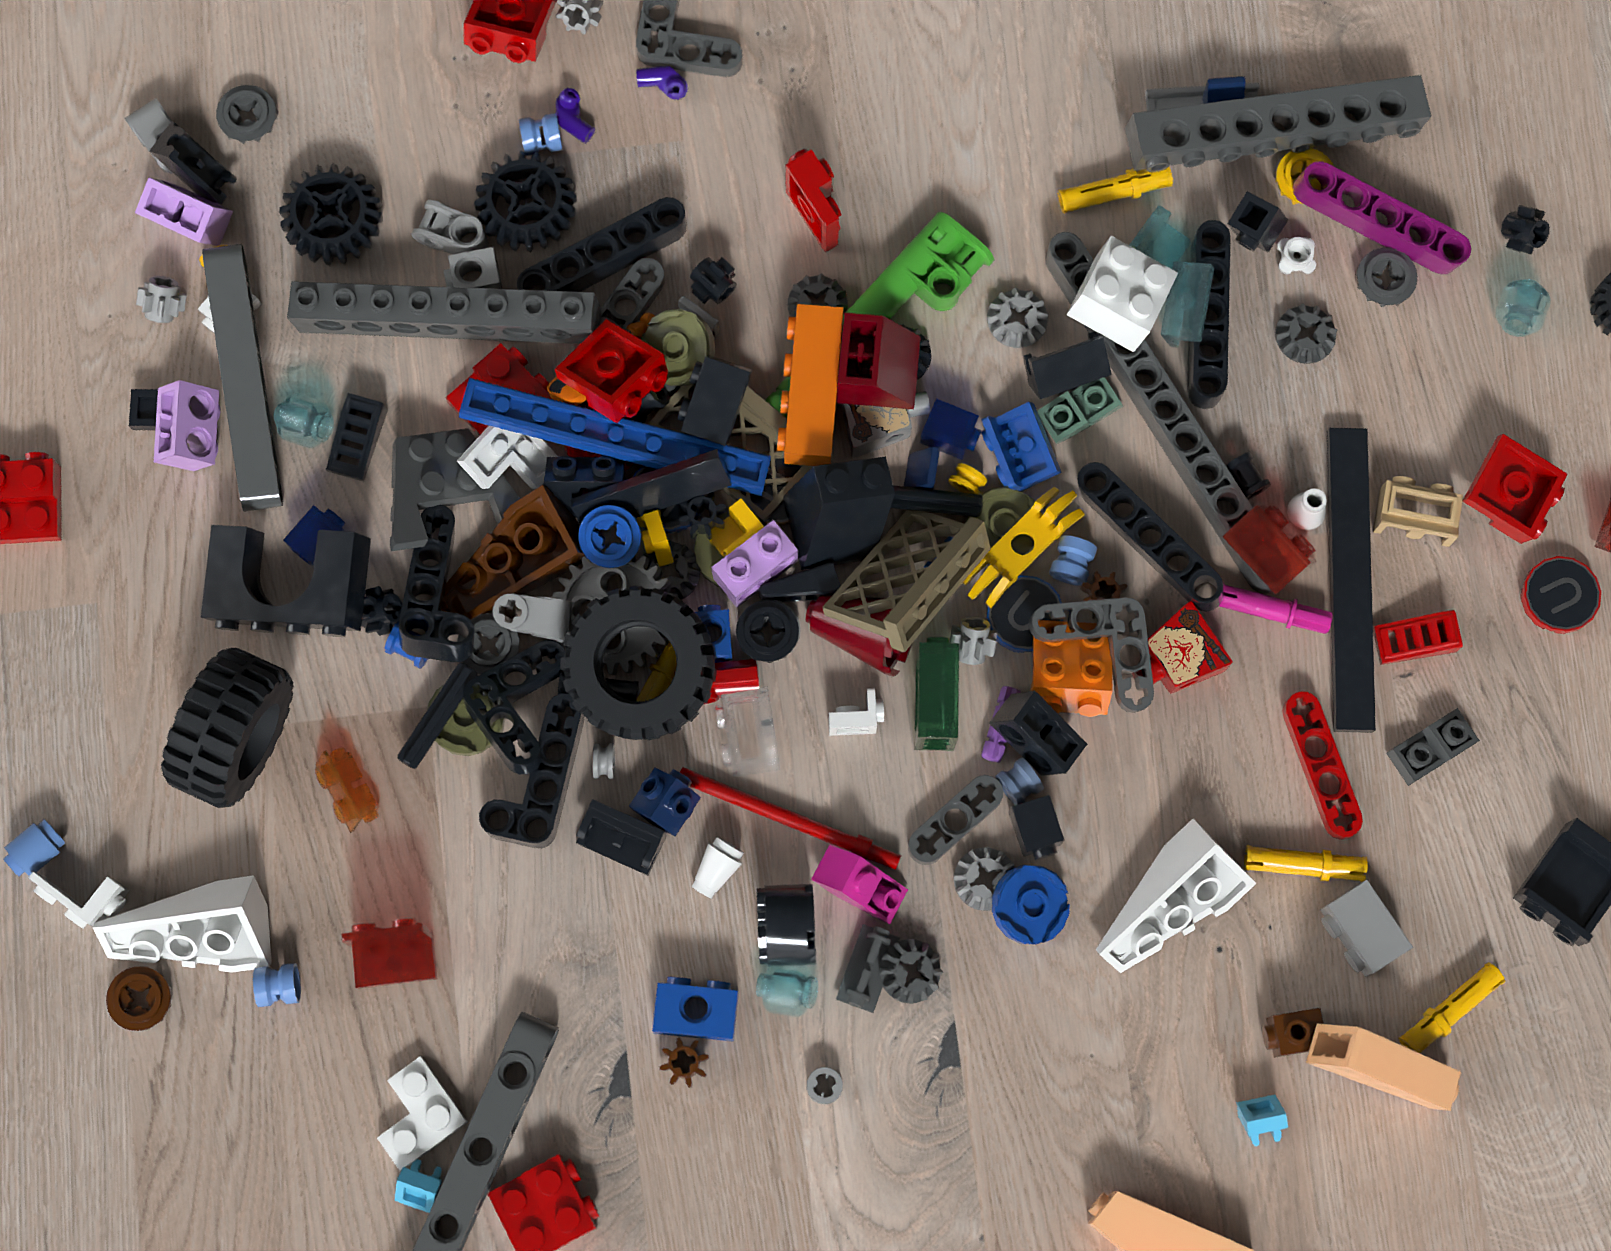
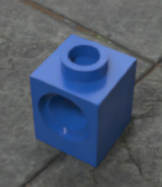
(713, 616)

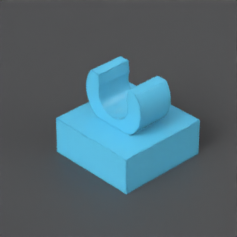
(1262, 1116)
(417, 1188)

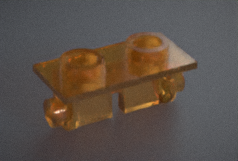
(349, 803)

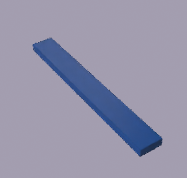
(598, 434)

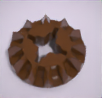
(120, 999)

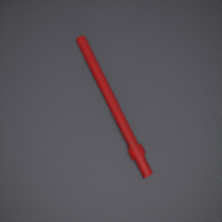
(858, 845)

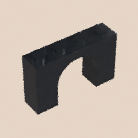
(329, 603)

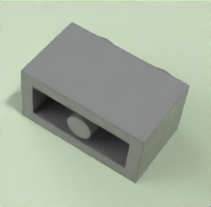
(1365, 929)

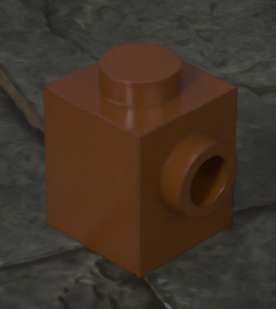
(1291, 1032)

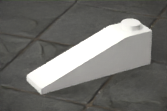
(1179, 889)
(207, 925)

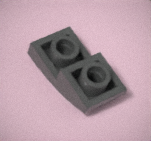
(1432, 746)

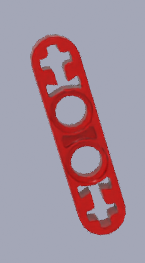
(1328, 763)

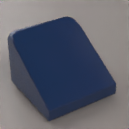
(1224, 89)
(922, 468)

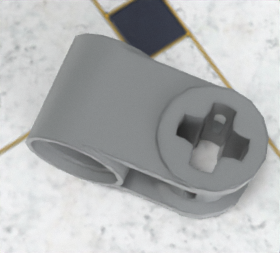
(149, 124)
(444, 228)
(540, 616)

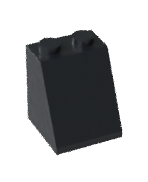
(839, 511)

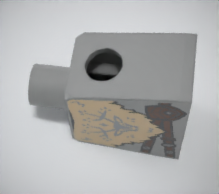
(879, 427)

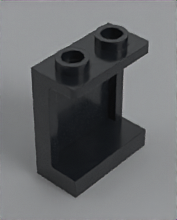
(1570, 884)

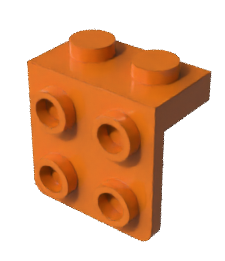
(1073, 673)

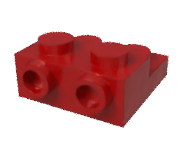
(508, 27)
(810, 192)
(503, 369)
(614, 371)
(1515, 489)
(30, 499)
(545, 1207)

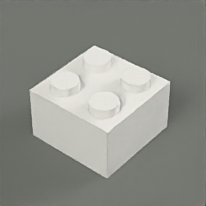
(1122, 294)

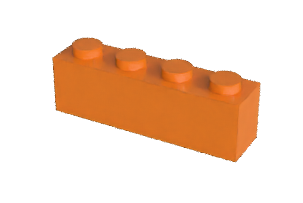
(813, 385)

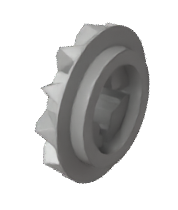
(1014, 333)
(967, 872)

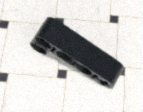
(432, 581)
(556, 771)

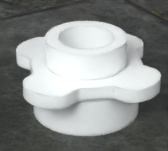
(1299, 245)

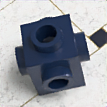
(665, 800)

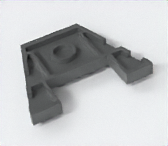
(429, 475)

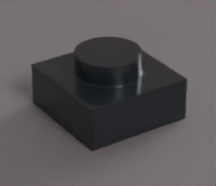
(143, 409)

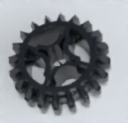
(536, 176)
(315, 238)

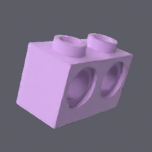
(183, 212)
(180, 425)
(755, 563)

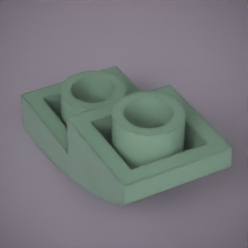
(1079, 409)

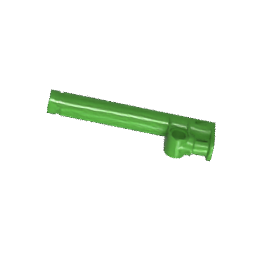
(937, 255)

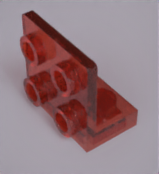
(1270, 546)
(391, 954)

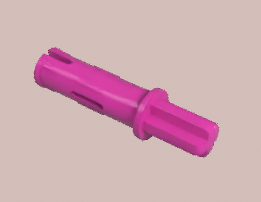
(1276, 609)

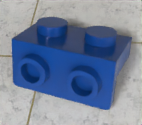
(1020, 447)

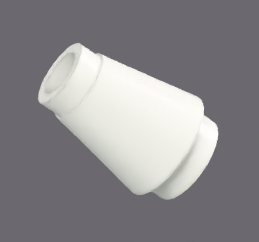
(1303, 514)
(717, 866)

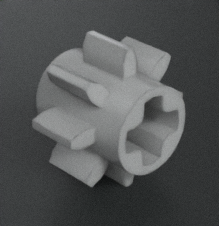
(578, 19)
(161, 299)
(974, 640)

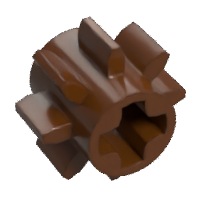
(1106, 584)
(674, 1057)

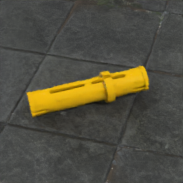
(1114, 188)
(1321, 865)
(1440, 1019)

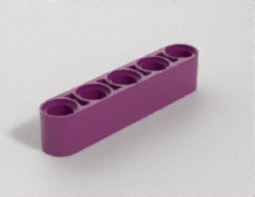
(1398, 214)

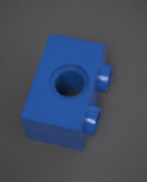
(715, 1025)

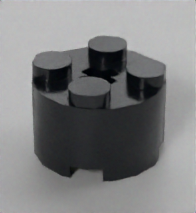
(786, 925)

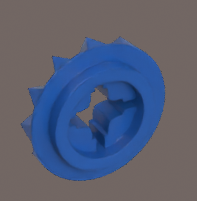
(593, 543)

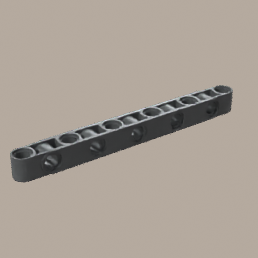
(493, 1119)

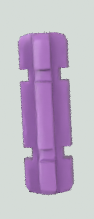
(994, 747)

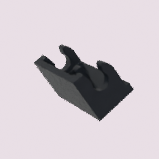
(192, 163)
(1068, 367)
(620, 837)

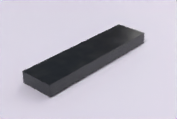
(659, 487)

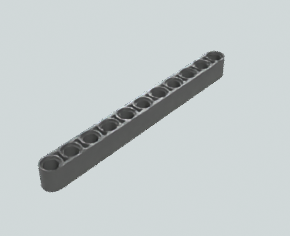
(1164, 429)

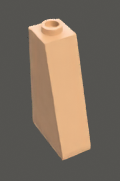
(1384, 1065)
(1141, 1227)

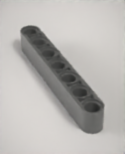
(242, 377)

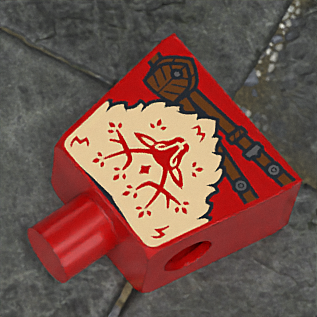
(1185, 651)

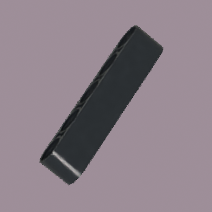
(613, 239)
(1215, 331)
(1143, 519)

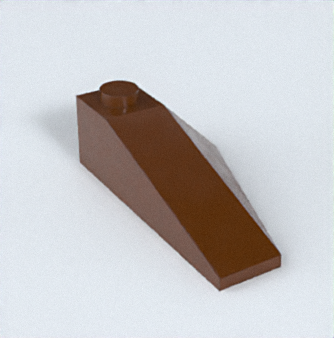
(522, 553)

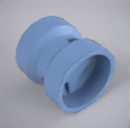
(532, 136)
(1073, 560)
(275, 985)

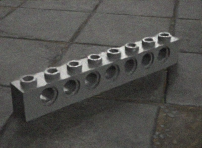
(1400, 96)
(443, 312)

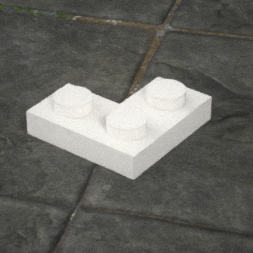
(500, 448)
(431, 1115)

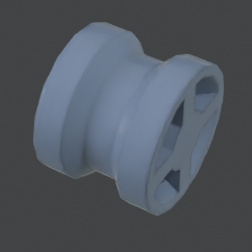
(1020, 782)

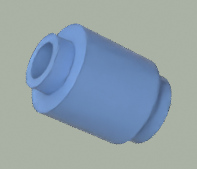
(33, 848)

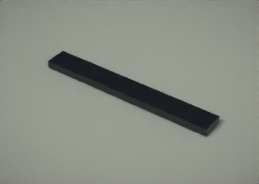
(1350, 580)

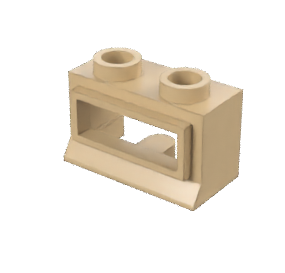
(1418, 523)

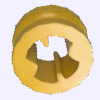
(967, 479)

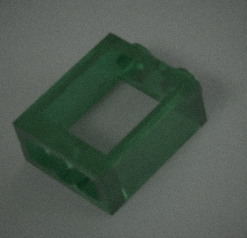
(936, 695)

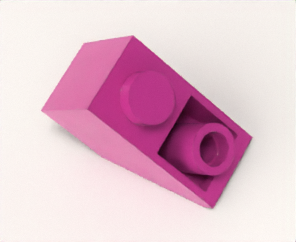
(859, 883)

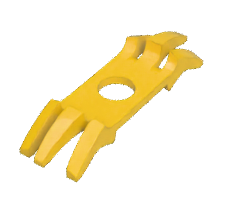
(1040, 528)

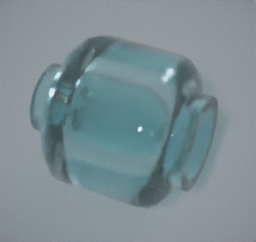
(1522, 307)
(303, 420)
(787, 989)

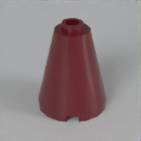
(860, 643)

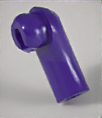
(665, 78)
(569, 115)

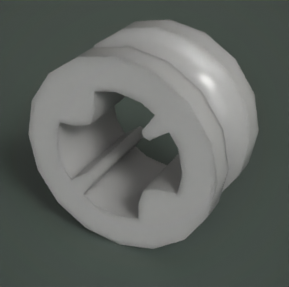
(603, 761)
(836, 1088)

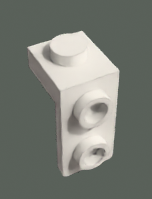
(104, 903)

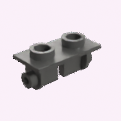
(862, 977)

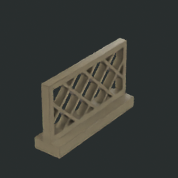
(765, 421)
(931, 585)

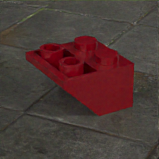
(877, 362)

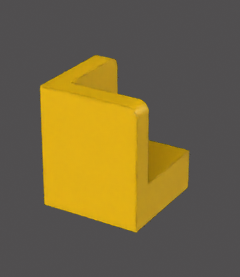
(738, 528)

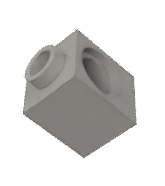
(478, 260)

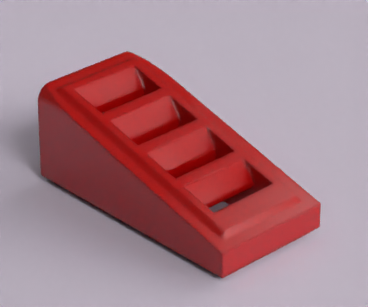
(1451, 631)

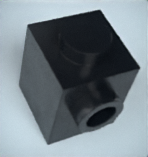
(1257, 223)
(1036, 827)

